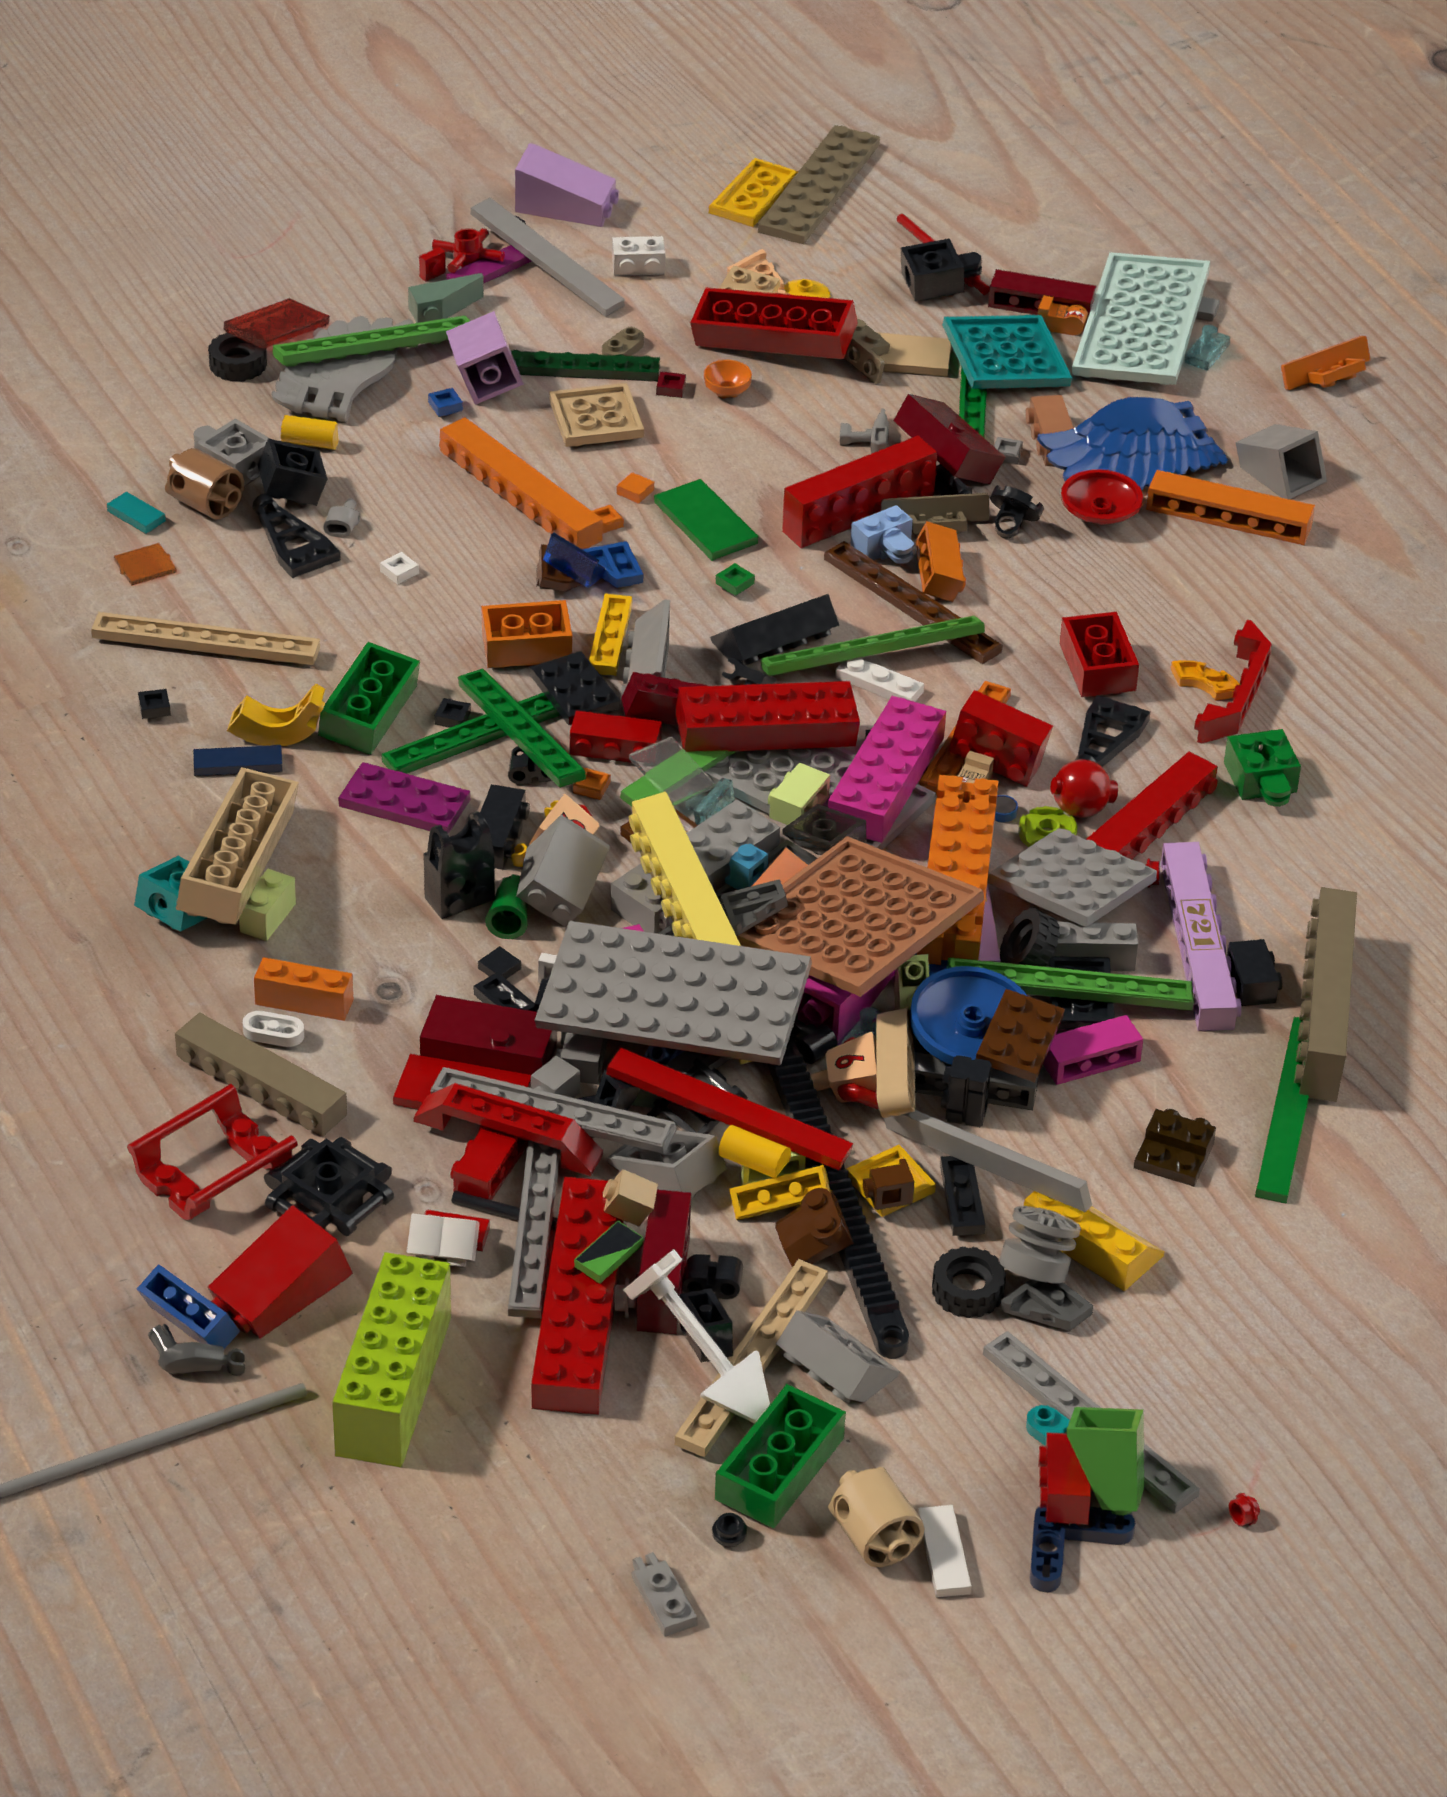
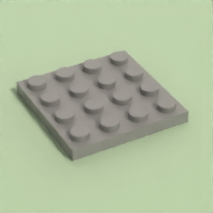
(1072, 877)

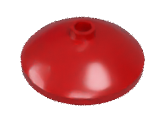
(1101, 496)

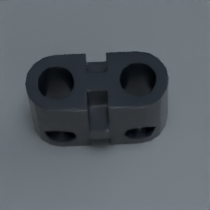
(523, 769)
(721, 1276)

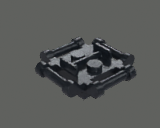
(330, 1182)

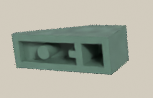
(444, 297)

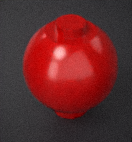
(1083, 788)

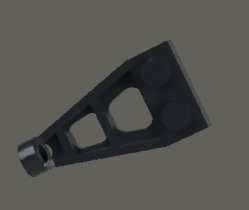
(302, 559)
(1113, 714)

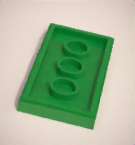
(706, 519)

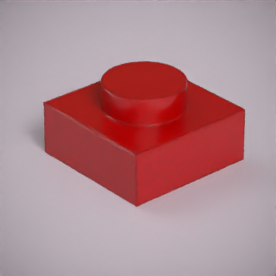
(432, 264)

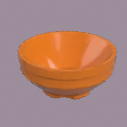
(727, 373)

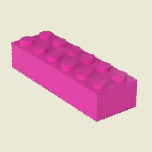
(889, 764)

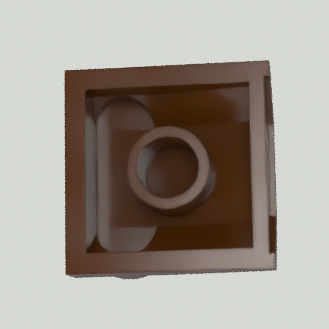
(814, 1228)

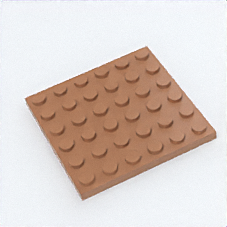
(862, 914)

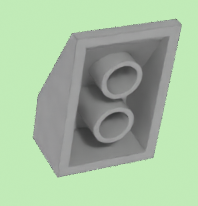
(686, 1165)

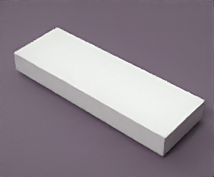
(945, 1551)

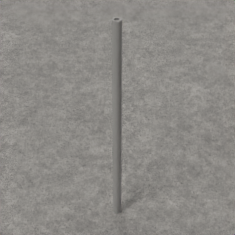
(152, 1440)

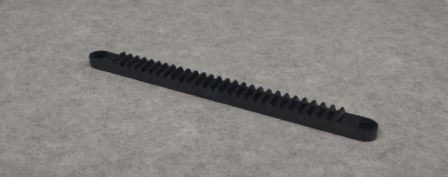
(860, 1259)

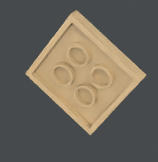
(596, 414)

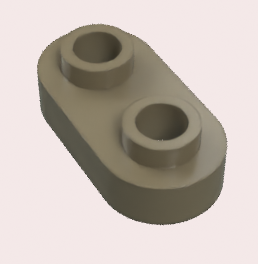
(624, 342)

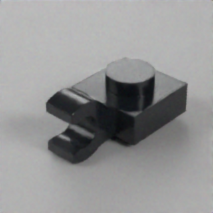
(752, 675)

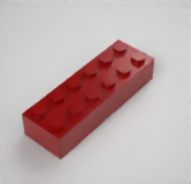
(774, 323)
(853, 491)
(767, 716)

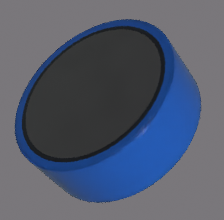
(1006, 808)

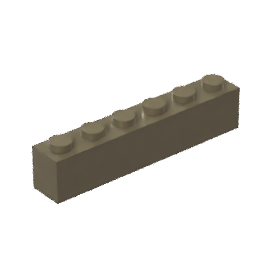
(261, 1074)

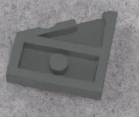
(753, 904)
(1048, 1304)

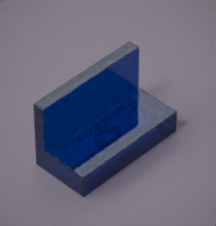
(573, 561)

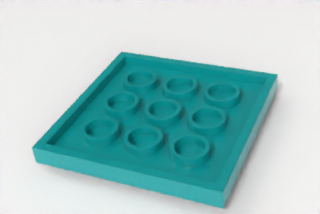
(1007, 351)

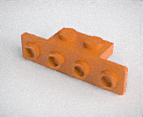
(1328, 365)

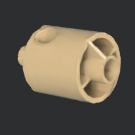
(876, 1516)

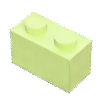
(798, 793)
(268, 904)

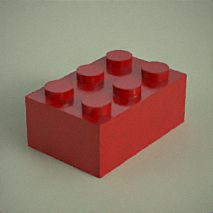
(1099, 654)
(1003, 733)

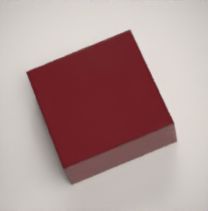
(671, 384)

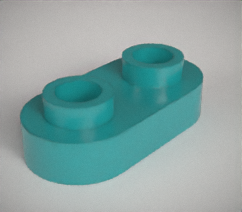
(1043, 1420)

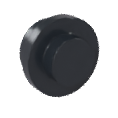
(729, 1529)

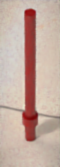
(922, 236)

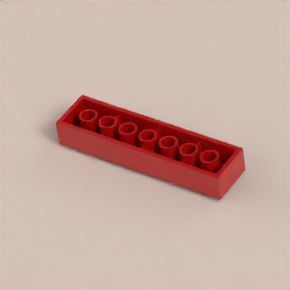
(576, 1308)

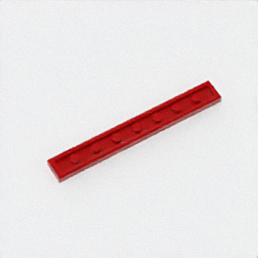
(729, 1108)

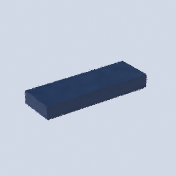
(231, 759)

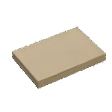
(917, 354)

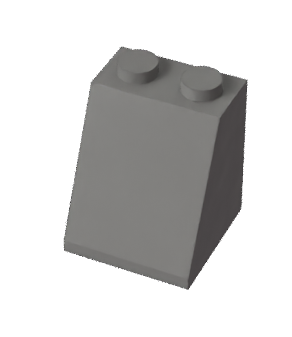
(1283, 459)
(561, 870)

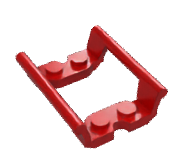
(241, 1135)

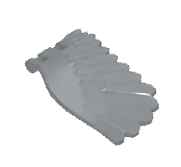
(334, 377)

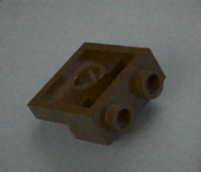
(1175, 1146)

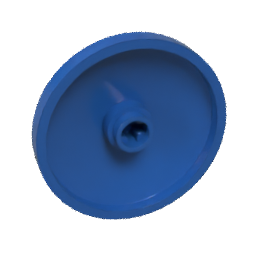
(956, 1008)

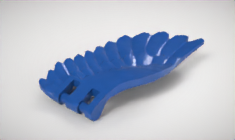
(1135, 440)

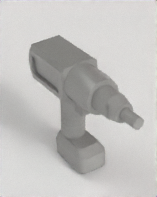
(877, 435)

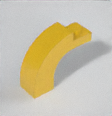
(276, 726)

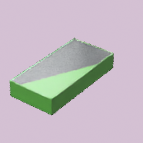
(608, 1252)

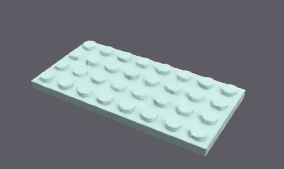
(1141, 318)

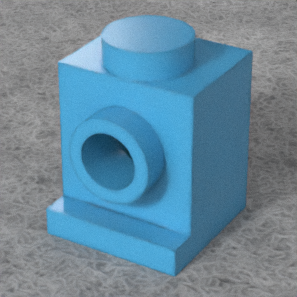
(746, 866)

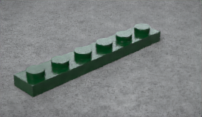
(587, 365)

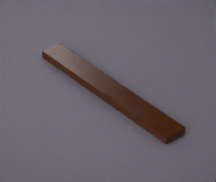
(907, 598)

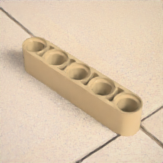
(895, 1063)

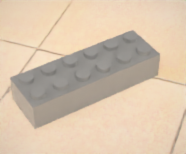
(714, 844)

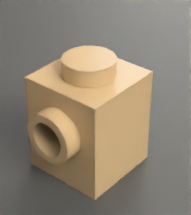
(630, 1197)

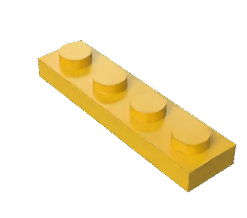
(610, 633)

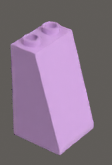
(562, 188)
(484, 358)

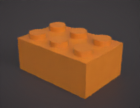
(525, 633)

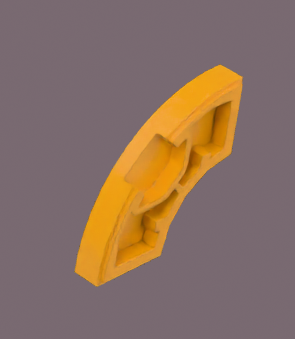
(1197, 675)

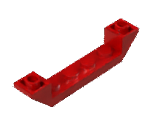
(1220, 721)
(577, 1148)

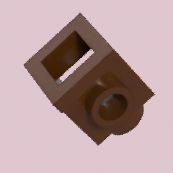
(890, 1186)

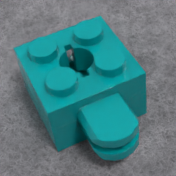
(159, 891)

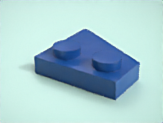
(620, 564)

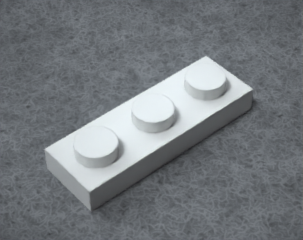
(879, 679)

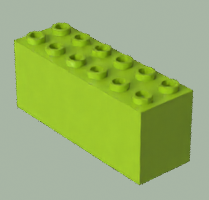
(392, 1360)

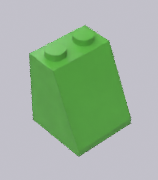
(1111, 1454)

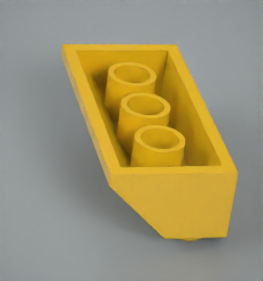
(1104, 1243)

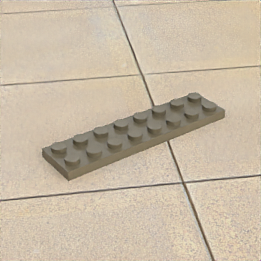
(818, 184)

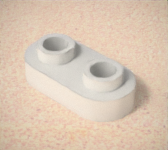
(273, 1028)

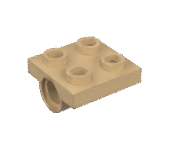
(748, 280)

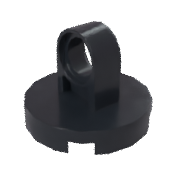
(1015, 506)

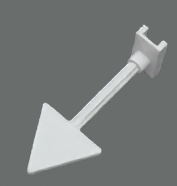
(741, 1386)

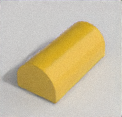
(309, 432)
(754, 1151)

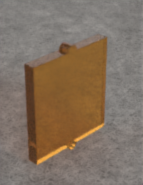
(145, 564)

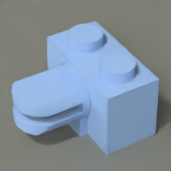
(884, 535)

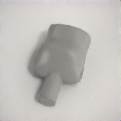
(342, 519)

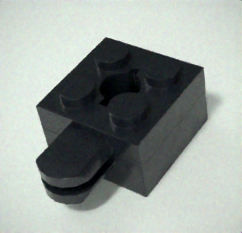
(937, 269)

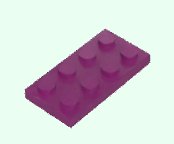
(404, 798)

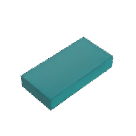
(136, 512)

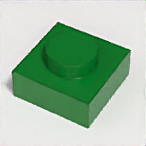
(735, 579)

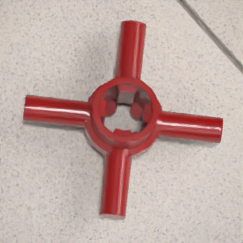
(468, 248)

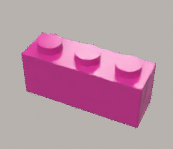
(1093, 1049)

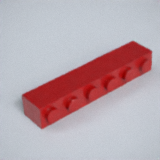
(1158, 806)

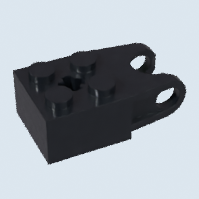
(459, 867)

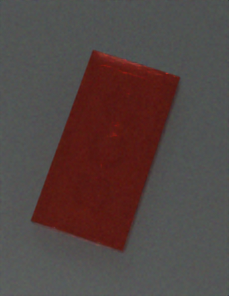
(276, 323)

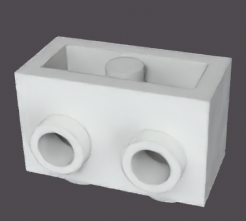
(638, 256)

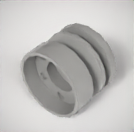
(1039, 1244)

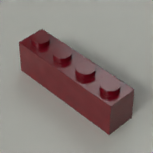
(1024, 292)

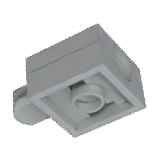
(234, 445)

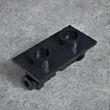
(947, 485)

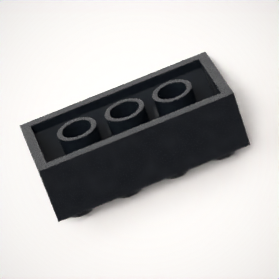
(777, 630)

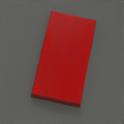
(423, 1071)

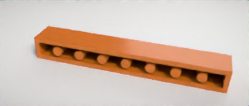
(520, 484)

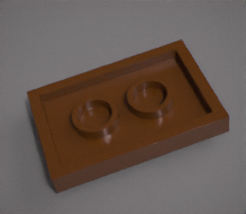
(1020, 1035)

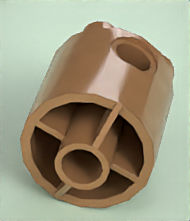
(204, 483)

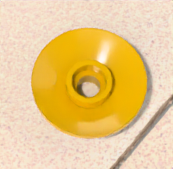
(807, 287)

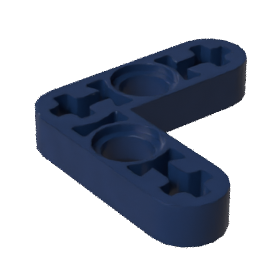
(1058, 1532)

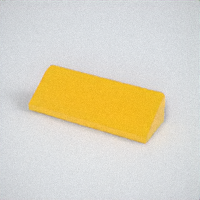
(776, 1193)

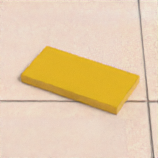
(752, 192)

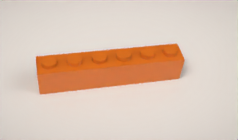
(1230, 507)

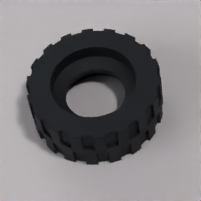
(236, 368)
(1030, 939)
(968, 1302)

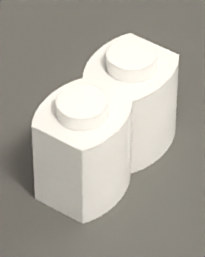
(443, 1238)

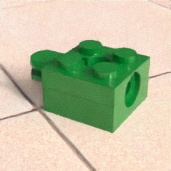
(1263, 771)

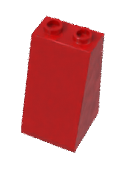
(280, 1274)

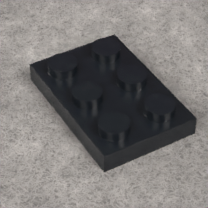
(574, 685)
(1078, 1011)

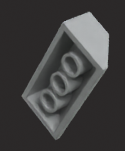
(649, 643)

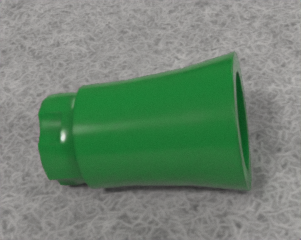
(508, 913)

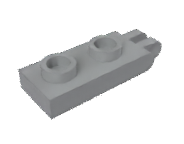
(663, 1595)

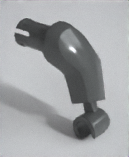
(193, 1356)

